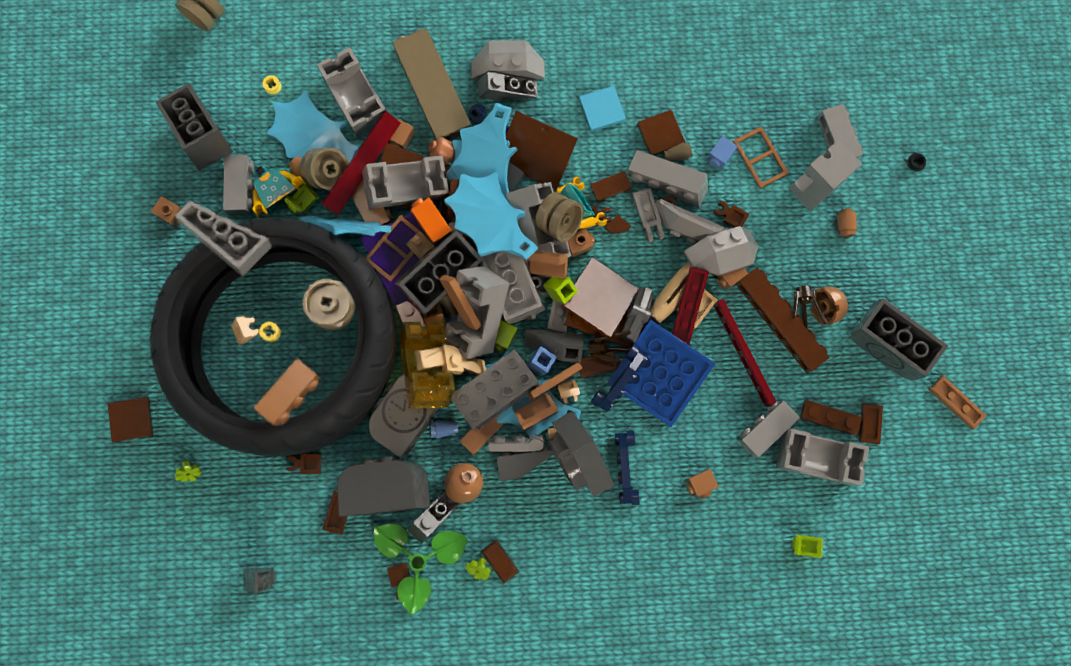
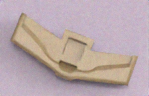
(450, 360)

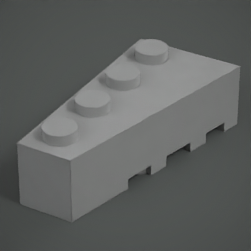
(669, 177)
(229, 241)

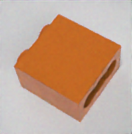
(430, 219)

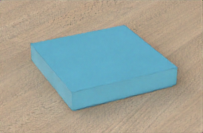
(602, 108)

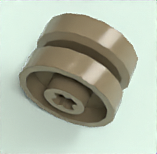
(201, 12)
(322, 167)
(559, 217)
(326, 292)

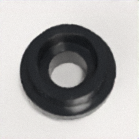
(919, 158)

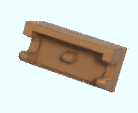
(536, 411)

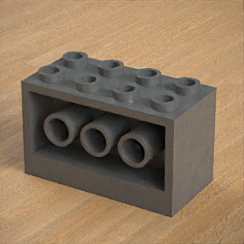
(495, 391)

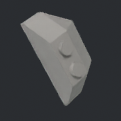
(508, 58)
(684, 223)
(723, 251)

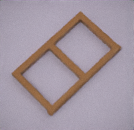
(772, 151)
(384, 238)

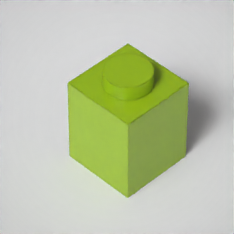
(560, 289)
(504, 336)

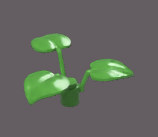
(413, 591)

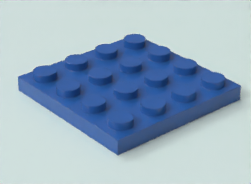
(667, 377)

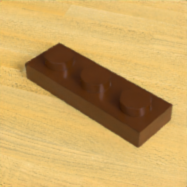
(830, 417)

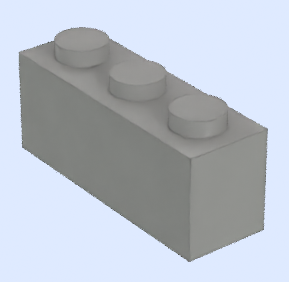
(837, 126)
(238, 185)
(768, 428)

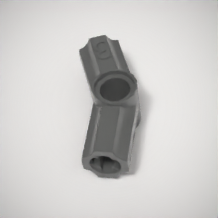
(638, 314)

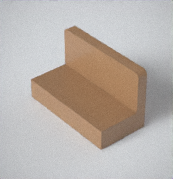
(548, 264)

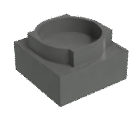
(579, 456)

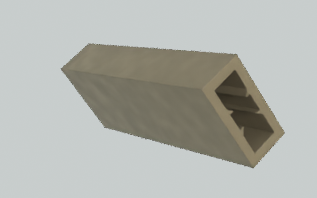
(431, 84)

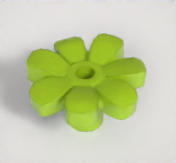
(187, 472)
(478, 568)

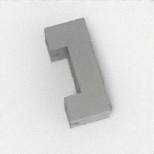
(352, 91)
(825, 175)
(404, 182)
(529, 200)
(522, 294)
(487, 298)
(822, 458)

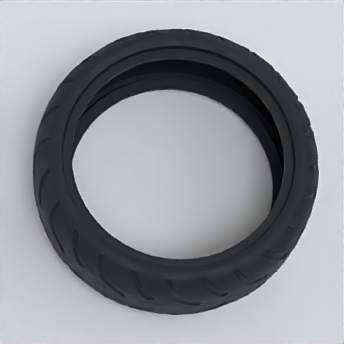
(180, 324)

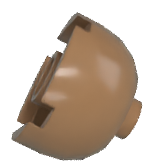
(832, 303)
(463, 483)

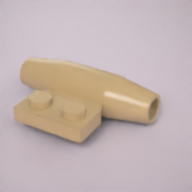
(671, 295)

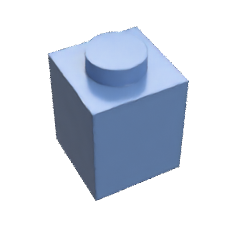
(721, 153)
(540, 361)

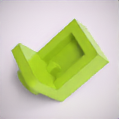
(302, 199)
(808, 546)

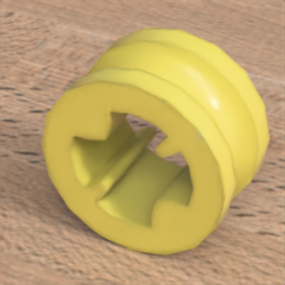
(274, 90)
(273, 337)

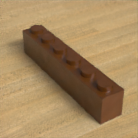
(780, 319)

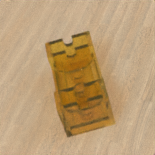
(428, 386)

